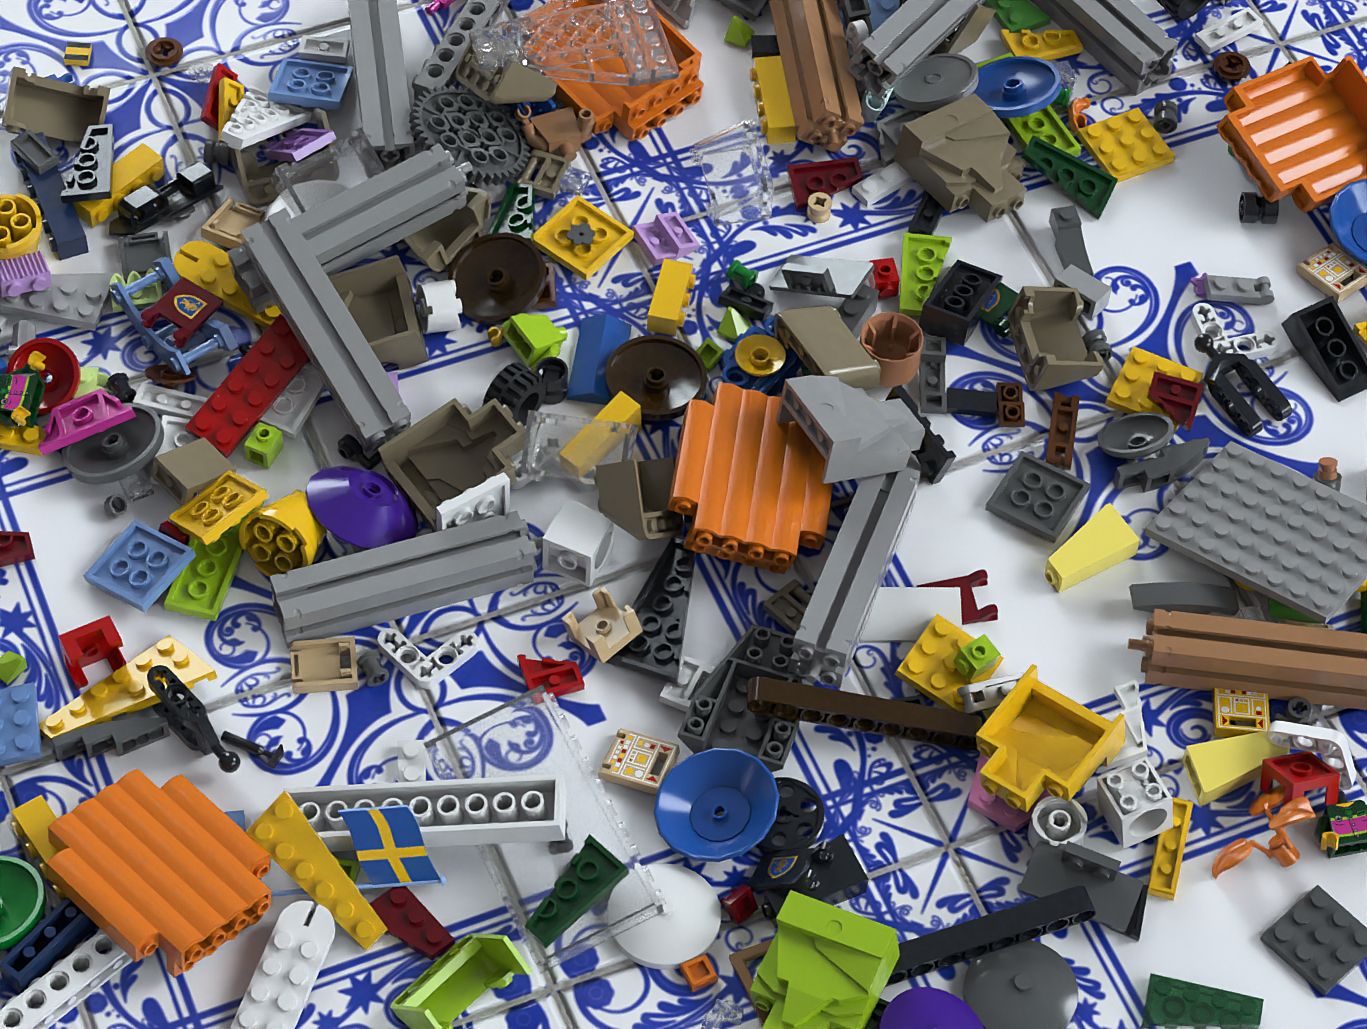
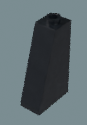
(838, 881)

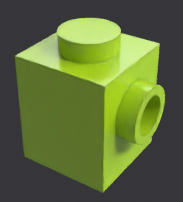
(264, 445)
(976, 657)

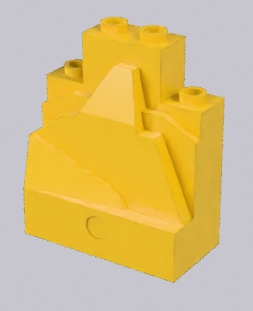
(1043, 743)

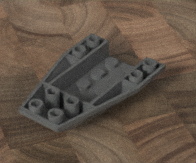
(719, 707)

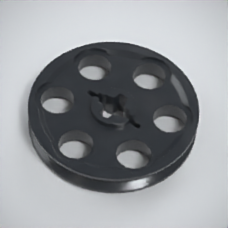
(795, 817)

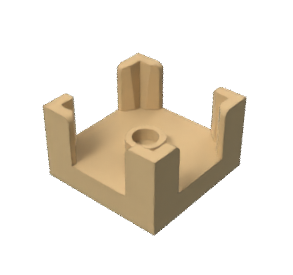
(605, 628)

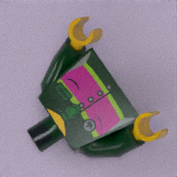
(22, 393)
(1343, 827)

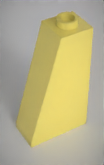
(1092, 549)
(1227, 764)

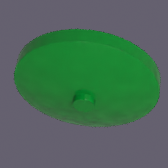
(21, 900)

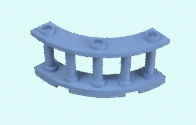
(212, 331)

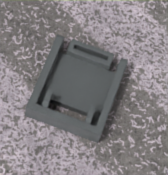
(142, 252)

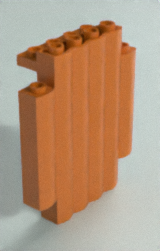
(632, 108)
(1300, 130)
(748, 481)
(160, 869)

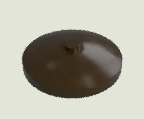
(498, 277)
(657, 375)

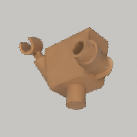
(557, 131)

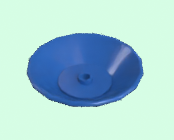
(1349, 219)
(711, 784)

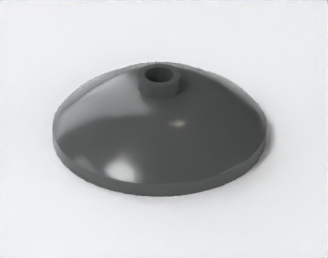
(1136, 435)

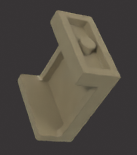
(189, 469)

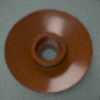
(166, 376)

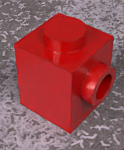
(884, 277)

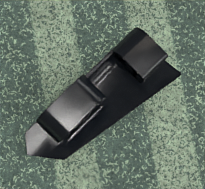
(155, 204)

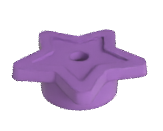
(1199, 288)

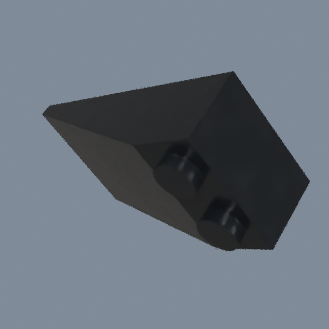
(958, 302)
(1329, 347)

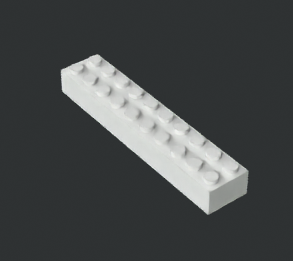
(447, 810)

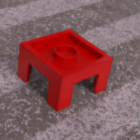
(89, 645)
(1298, 774)

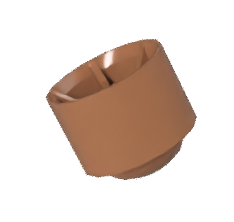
(895, 344)

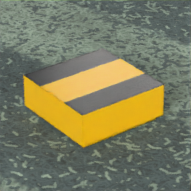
(78, 54)

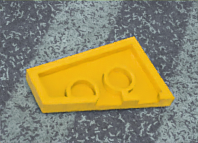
(1046, 45)

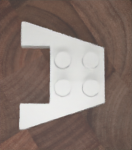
(1135, 737)

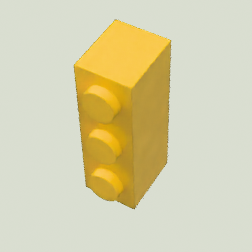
(671, 297)

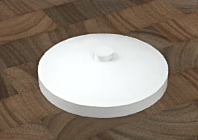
(683, 929)

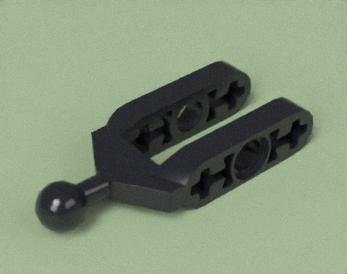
(1254, 379)
(173, 705)

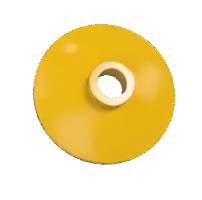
(760, 355)

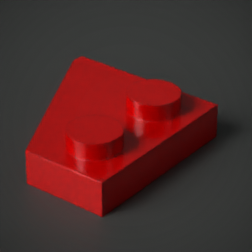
(555, 676)

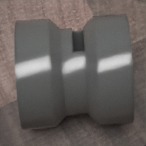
(1165, 116)
(216, 152)
(1096, 341)

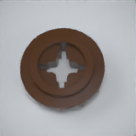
(170, 46)
(1234, 60)

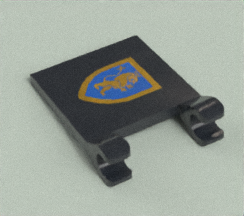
(789, 869)

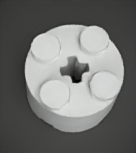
(438, 306)
(1057, 822)

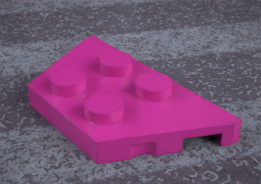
(83, 418)

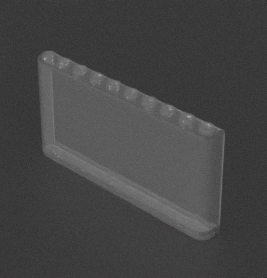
(533, 739)

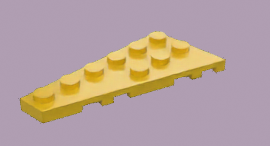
(127, 688)

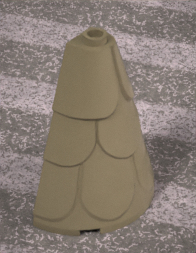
(443, 240)

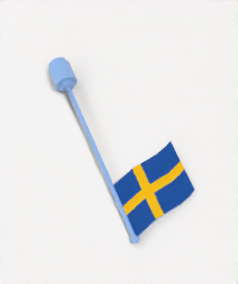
(387, 848)

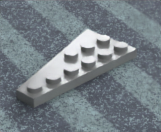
(70, 301)

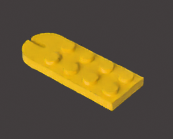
(212, 271)

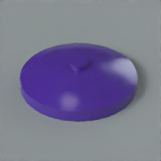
(928, 1010)

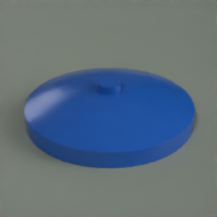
(1018, 85)

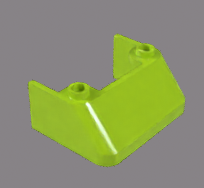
(458, 980)

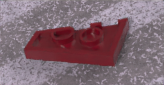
(822, 177)

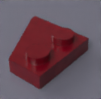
(1176, 398)

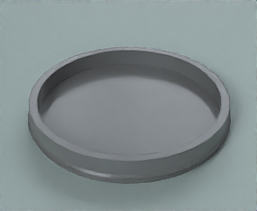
(937, 82)

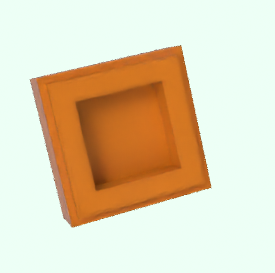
(698, 972)

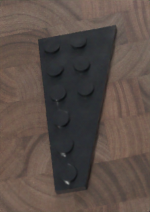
(662, 615)

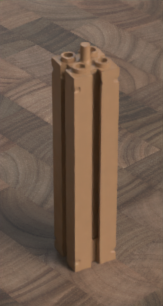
(814, 66)
(1255, 657)

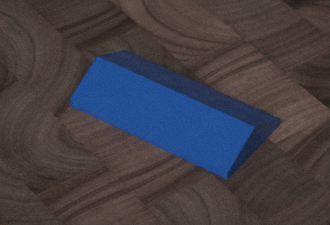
(596, 342)

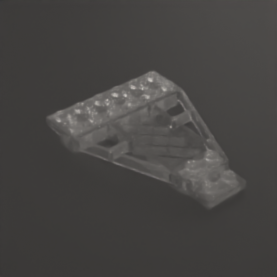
(633, 32)

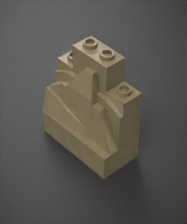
(964, 158)
(384, 310)
(452, 453)

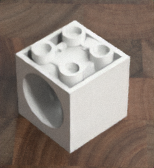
(577, 543)
(1135, 802)

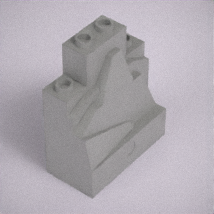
(850, 428)

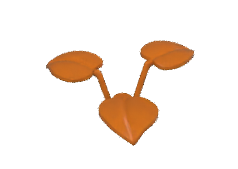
(1280, 845)

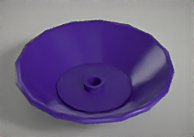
(361, 507)

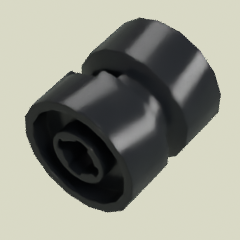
(1257, 208)
(556, 377)

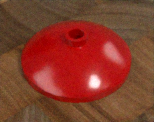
(59, 363)

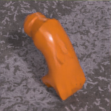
(1075, 117)

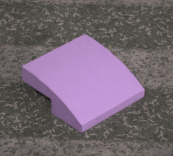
(665, 238)

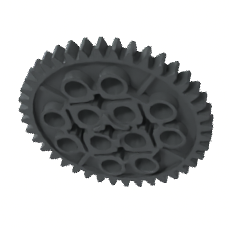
(471, 132)

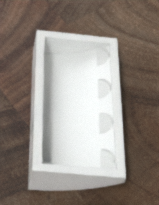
(906, 612)

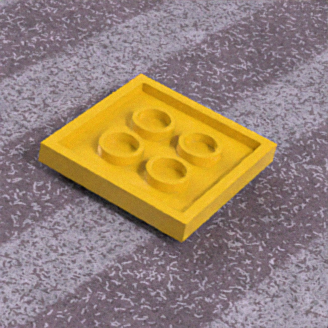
(1126, 145)
(582, 259)
(1135, 378)
(218, 507)
(931, 665)

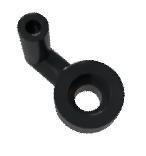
(351, 449)

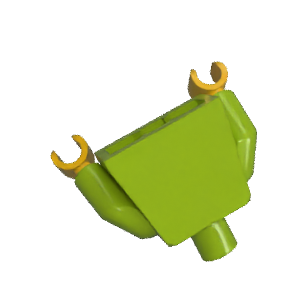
(530, 336)

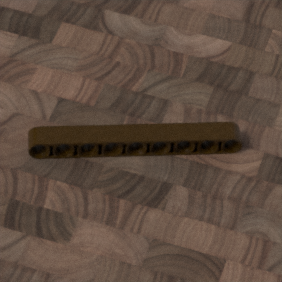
(863, 713)

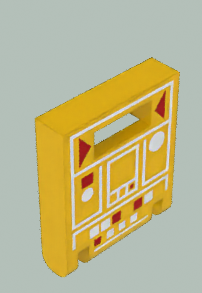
(1239, 706)

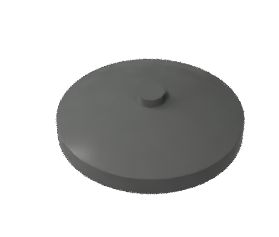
(117, 450)
(1021, 988)

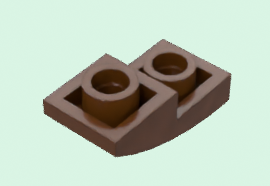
(1010, 405)

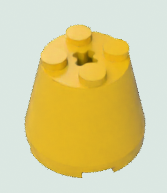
(19, 226)
(282, 535)

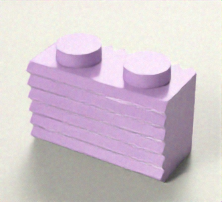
(24, 274)

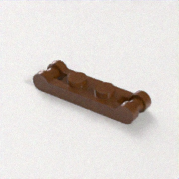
(1062, 430)

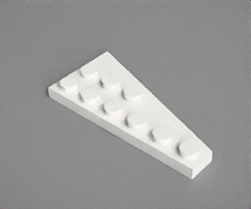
(260, 119)

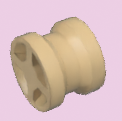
(819, 207)

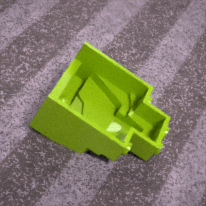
(823, 967)

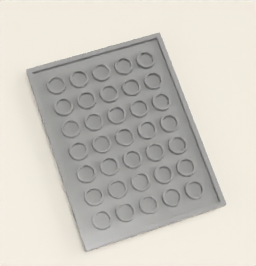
(1270, 531)

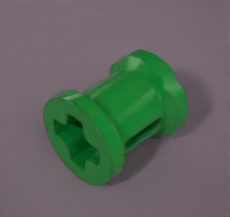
(1063, 97)
(741, 274)

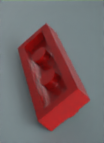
(210, 109)

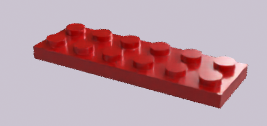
(250, 388)

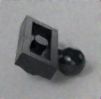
(747, 302)

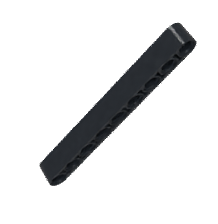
(992, 933)

